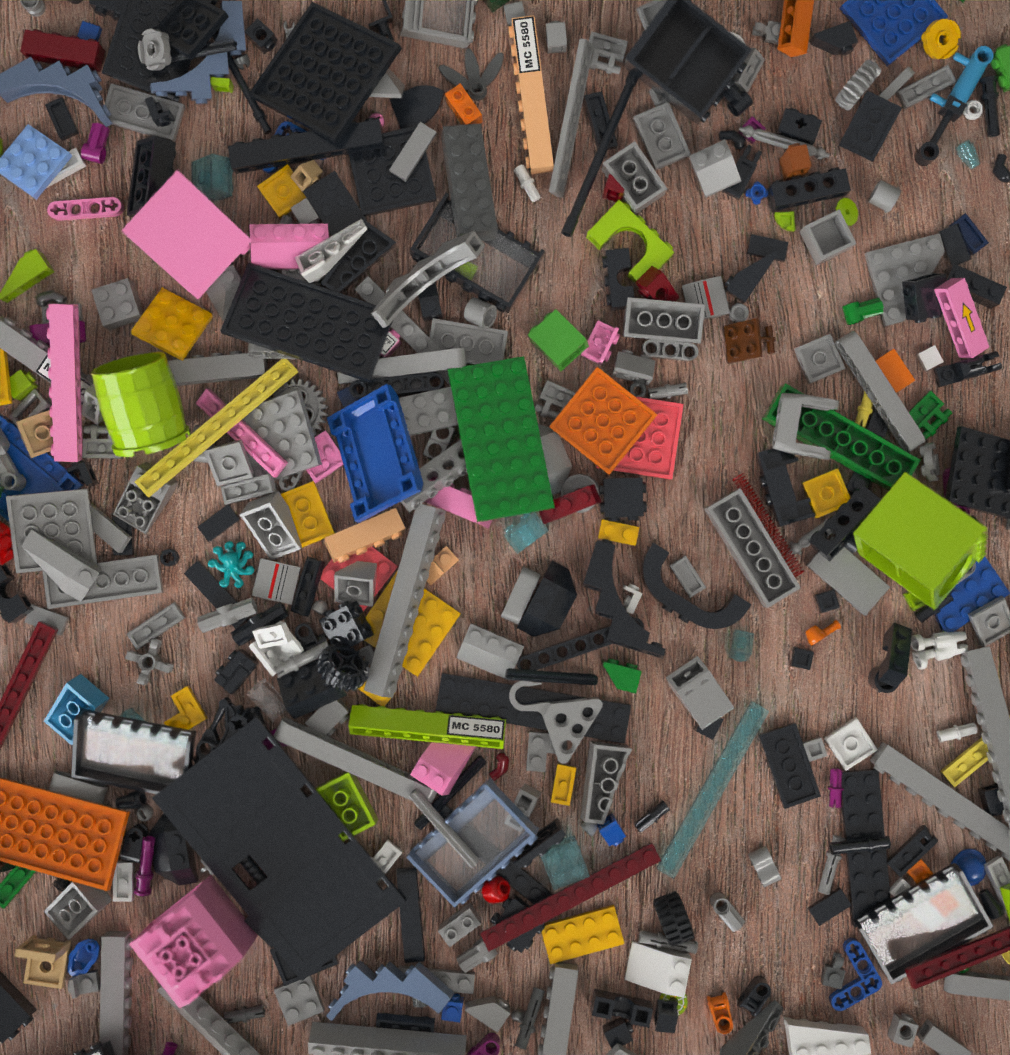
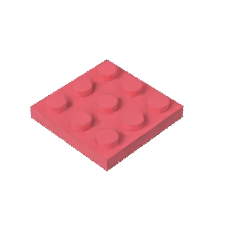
(385, 568)

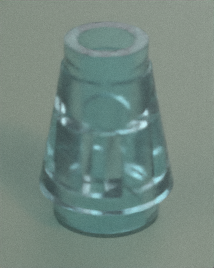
(967, 153)

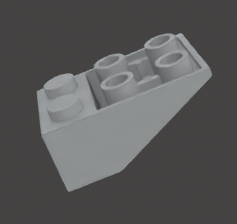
(137, 508)
(699, 692)

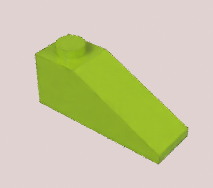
(26, 274)

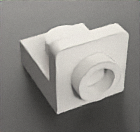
(631, 601)

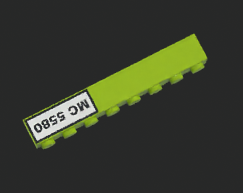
(427, 726)

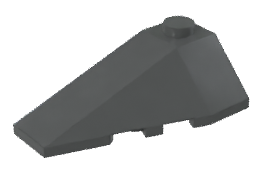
(755, 1033)

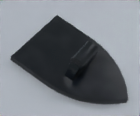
(417, 105)

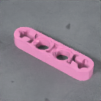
(85, 212)

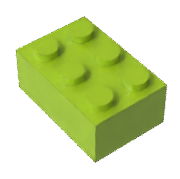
(349, 803)

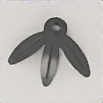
(475, 83)

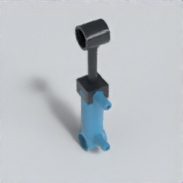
(956, 102)

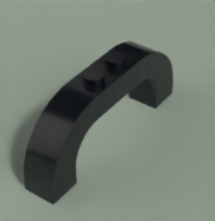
(651, 574)

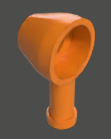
(816, 634)

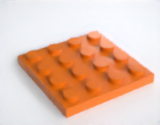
(603, 421)

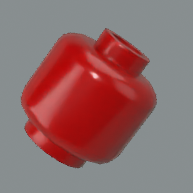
(496, 890)

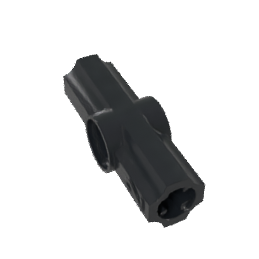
(269, 617)

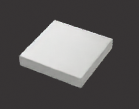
(850, 743)

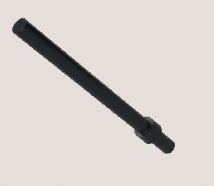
(258, 114)

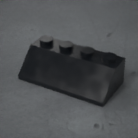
(150, 170)

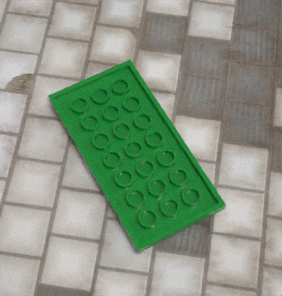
(500, 439)

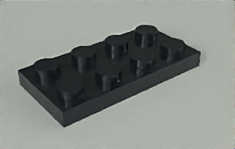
(789, 765)

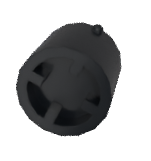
(878, 685)

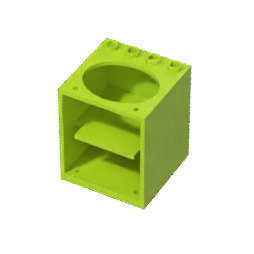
(921, 540)

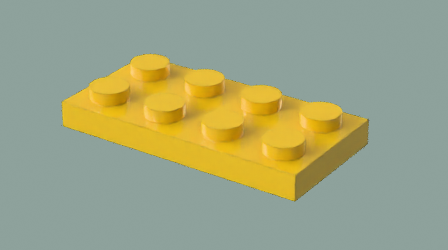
(582, 934)

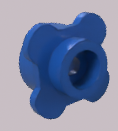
(757, 187)

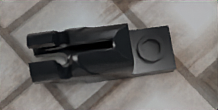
(965, 369)

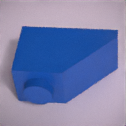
(611, 831)

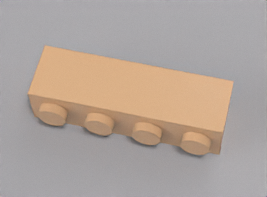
(365, 535)

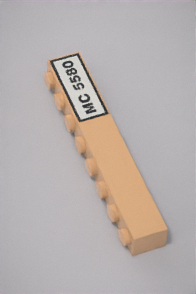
(532, 95)

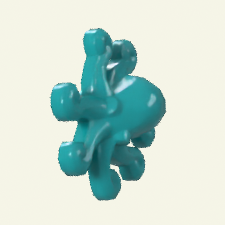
(232, 563)

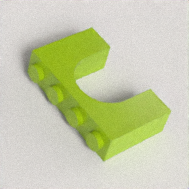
(620, 219)

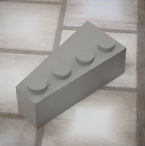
(602, 776)

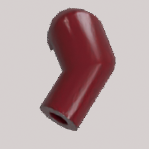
(502, 766)

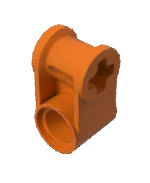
(719, 1010)

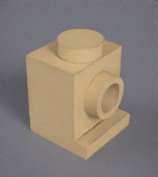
(306, 174)

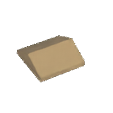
(36, 433)

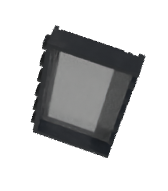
(498, 270)
(129, 751)
(923, 922)

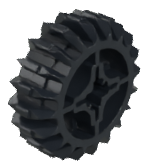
(343, 667)

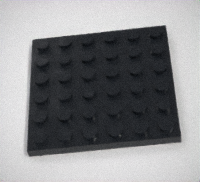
(325, 72)

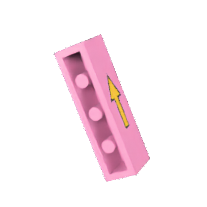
(961, 317)

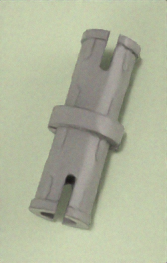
(668, 391)

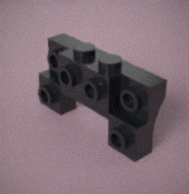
(779, 488)

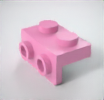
(600, 342)

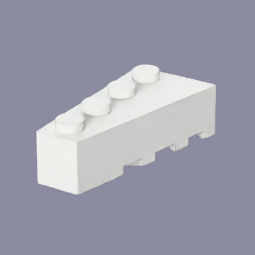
(823, 1038)

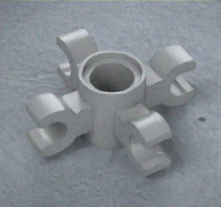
(154, 647)

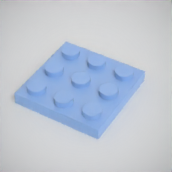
(33, 161)

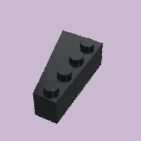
(358, 259)

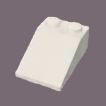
(658, 968)

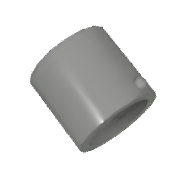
(884, 196)
(480, 313)

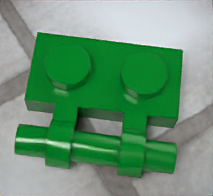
(925, 409)

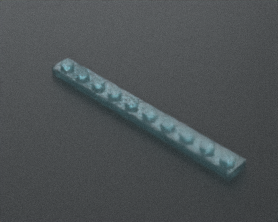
(712, 789)

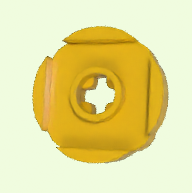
(931, 38)

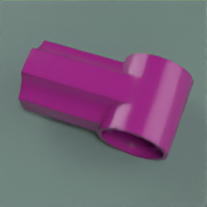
(94, 148)

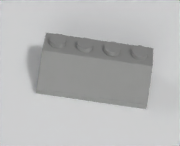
(663, 320)

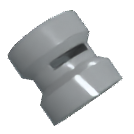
(34, 7)

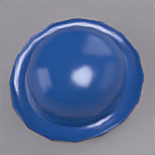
(971, 864)

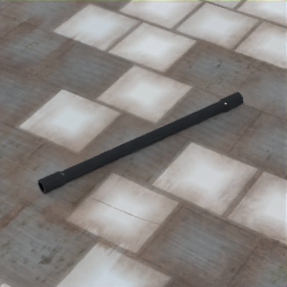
(572, 219)

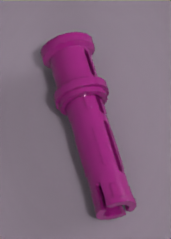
(144, 874)

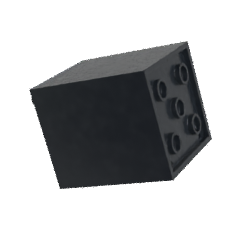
(687, 58)

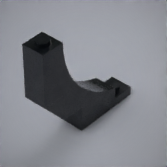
(624, 629)

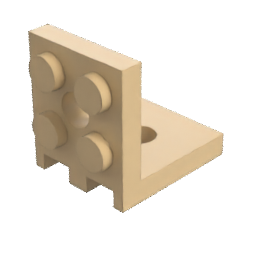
(49, 950)

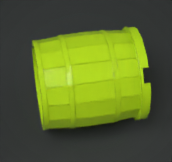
(140, 404)

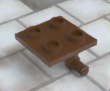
(744, 340)

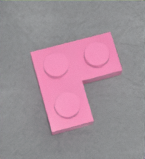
(329, 455)

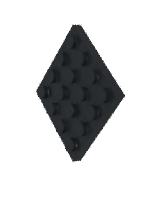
(382, 190)
(979, 472)

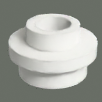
(977, 106)

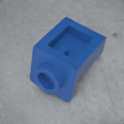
(453, 1009)

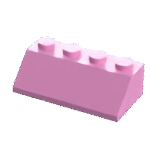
(278, 244)

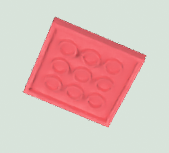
(657, 447)

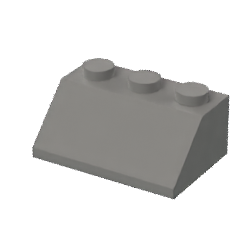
(489, 650)

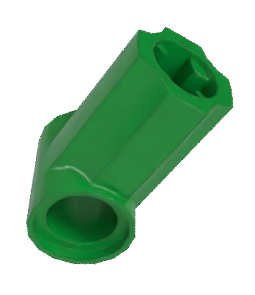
(857, 312)

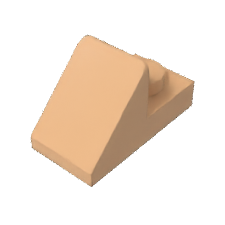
(441, 564)

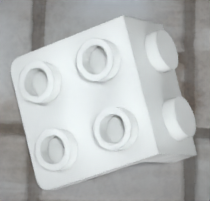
(277, 654)

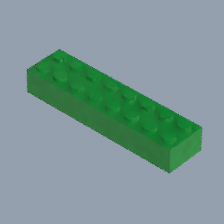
(849, 443)

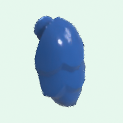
(83, 957)

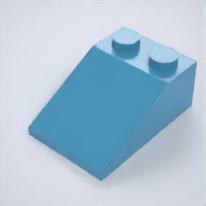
(75, 695)

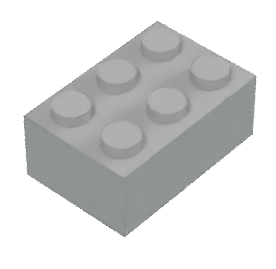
(636, 176)

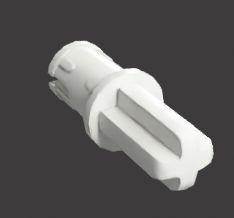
(527, 182)
(957, 732)

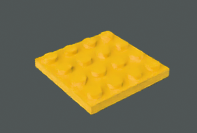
(429, 628)

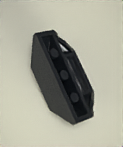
(550, 602)
(173, 854)

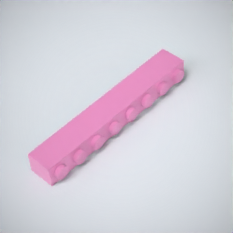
(65, 382)

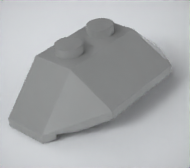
(556, 458)

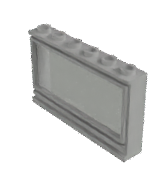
(440, 21)

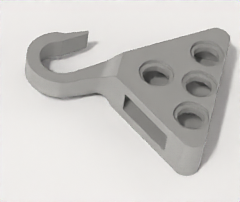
(560, 731)

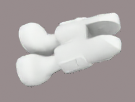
(944, 647)

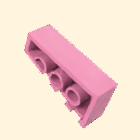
(457, 503)

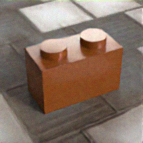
(795, 161)

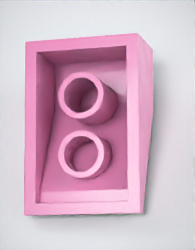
(442, 765)

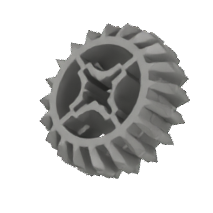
(858, 84)

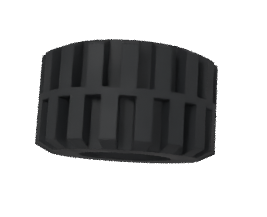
(673, 919)

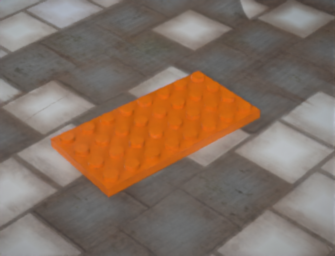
(60, 834)

